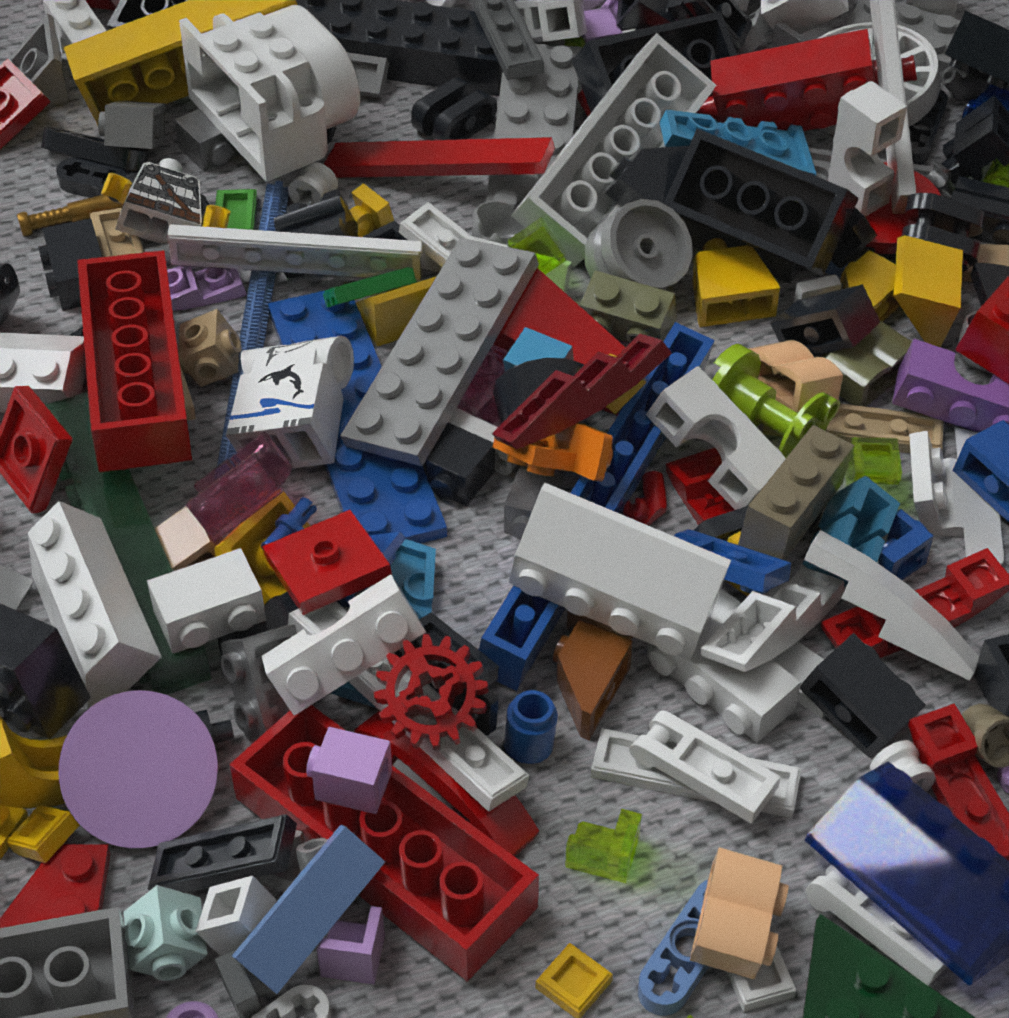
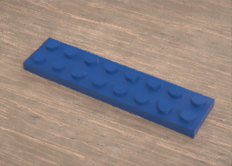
(377, 489)

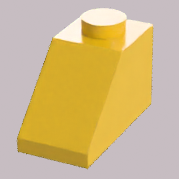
(878, 279)

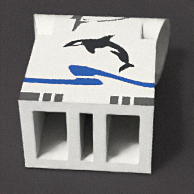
(293, 398)

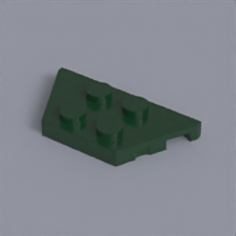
(858, 982)

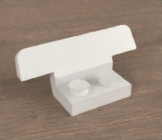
(948, 503)

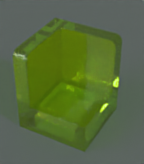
(542, 241)
(876, 459)
(603, 849)

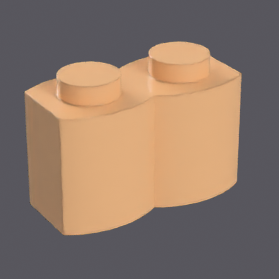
(796, 373)
(738, 914)

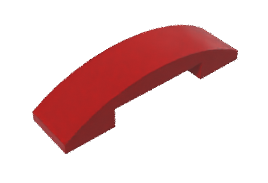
(963, 593)
(960, 781)
(505, 824)

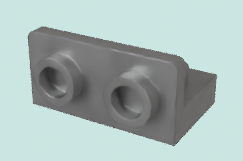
(256, 699)

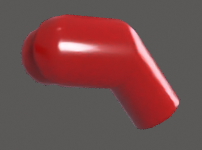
(654, 500)

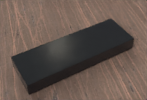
(224, 855)

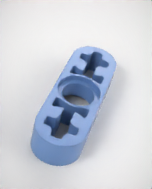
(666, 955)

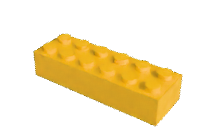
(146, 55)

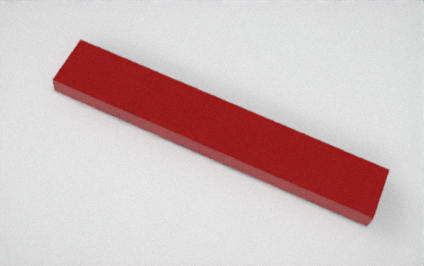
(441, 157)

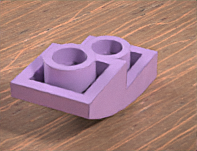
(203, 287)

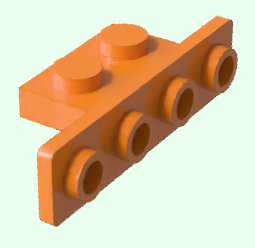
(573, 449)

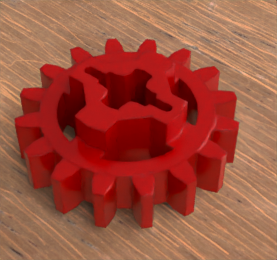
(449, 682)

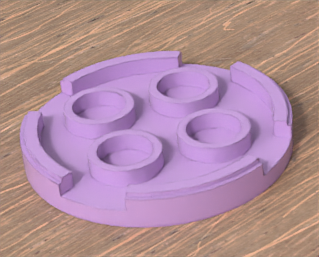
(138, 769)

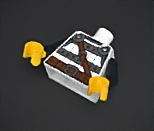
(159, 198)

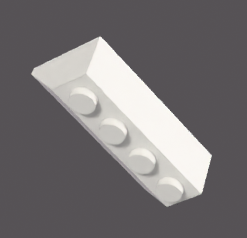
(47, 363)
(618, 571)
(90, 601)

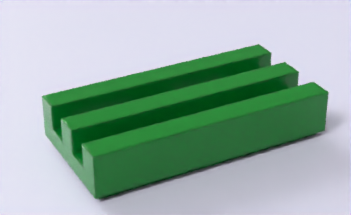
(369, 286)

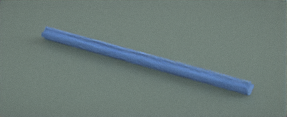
(256, 307)

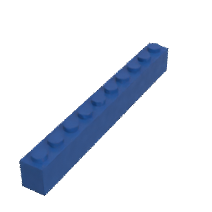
(527, 620)

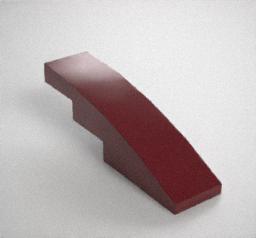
(570, 399)

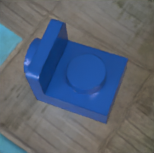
(906, 546)

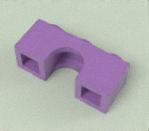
(933, 387)

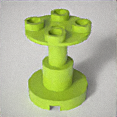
(740, 383)

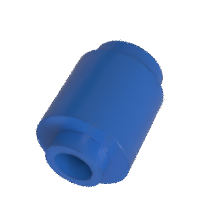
(530, 727)

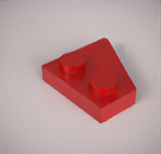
(63, 886)

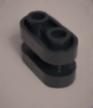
(453, 111)
(945, 223)

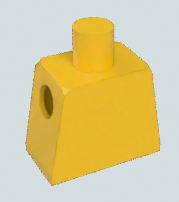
(732, 285)

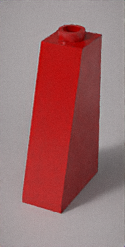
(556, 315)

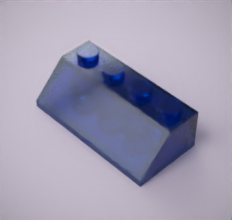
(921, 869)

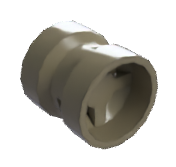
(990, 732)

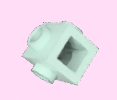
(163, 933)

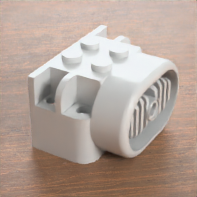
(271, 85)

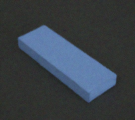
(308, 909)

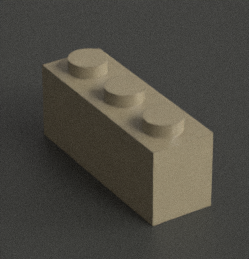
(796, 494)

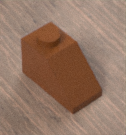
(590, 672)

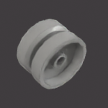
(641, 244)

